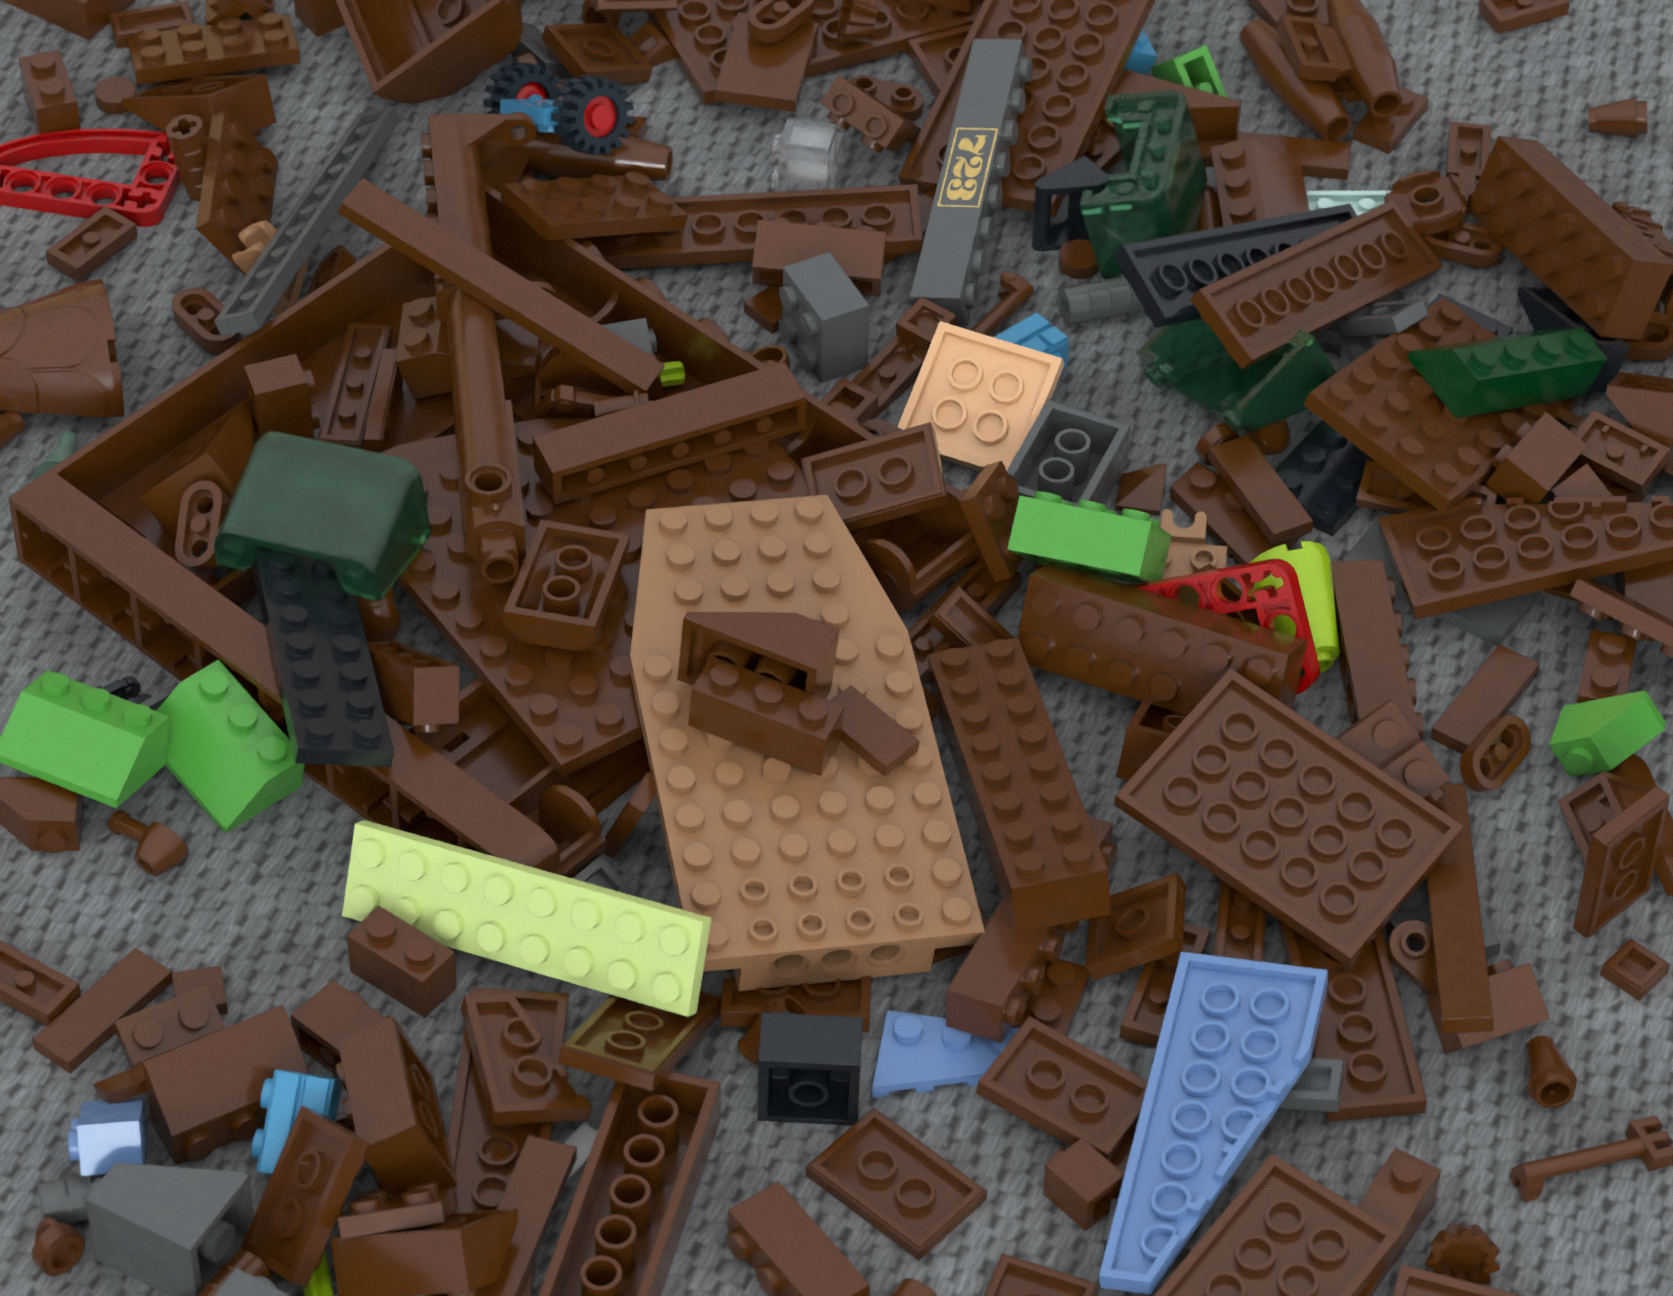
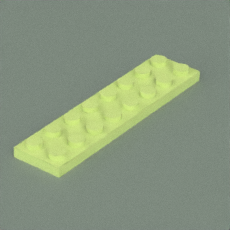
(530, 917)

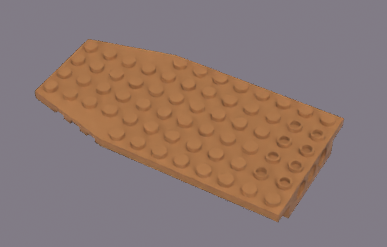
(790, 864)

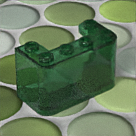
(1162, 181)

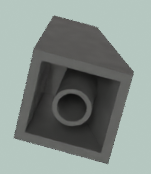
(168, 1223)

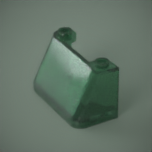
(1197, 366)
(329, 506)

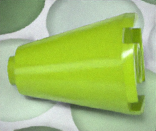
(1317, 589)

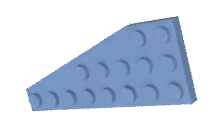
(1219, 1073)

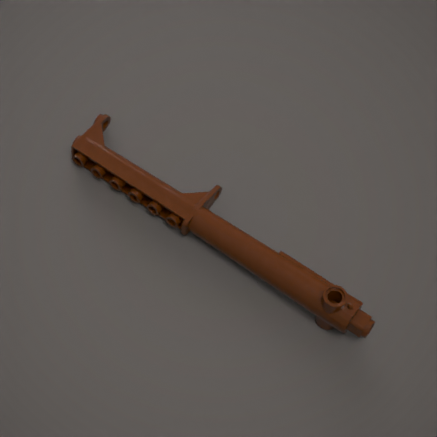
(482, 416)

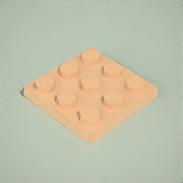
(980, 395)

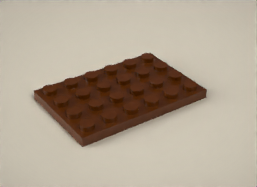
(1406, 427)
(1289, 817)

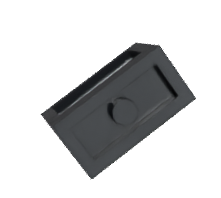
(1071, 180)

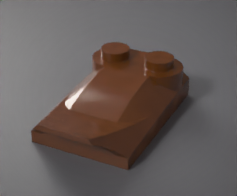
(565, 586)

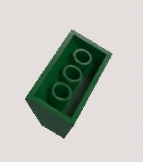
(1510, 370)

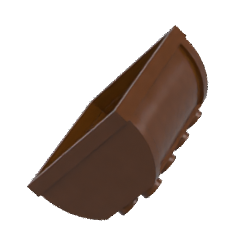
(429, 46)

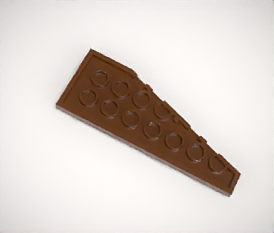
(1518, 548)
(1285, 1240)

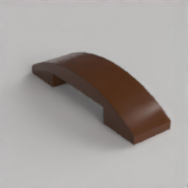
(894, 366)

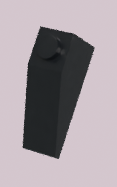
(1549, 312)

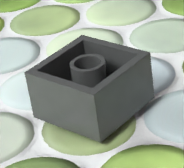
(824, 317)

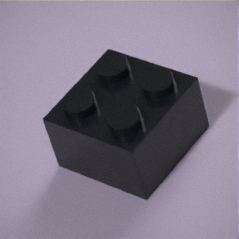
(809, 1068)

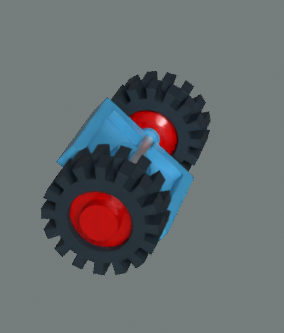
(587, 117)

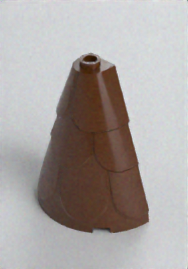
(61, 354)

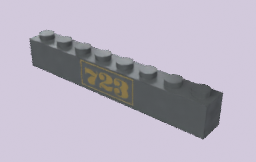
(972, 176)

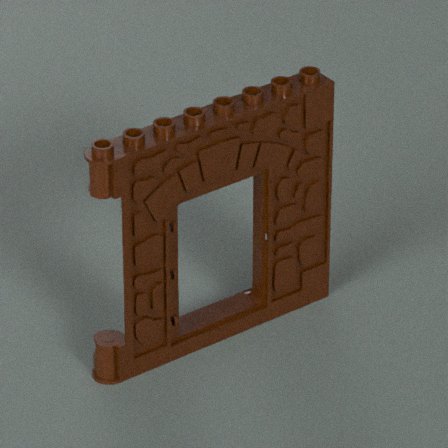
(495, 790)

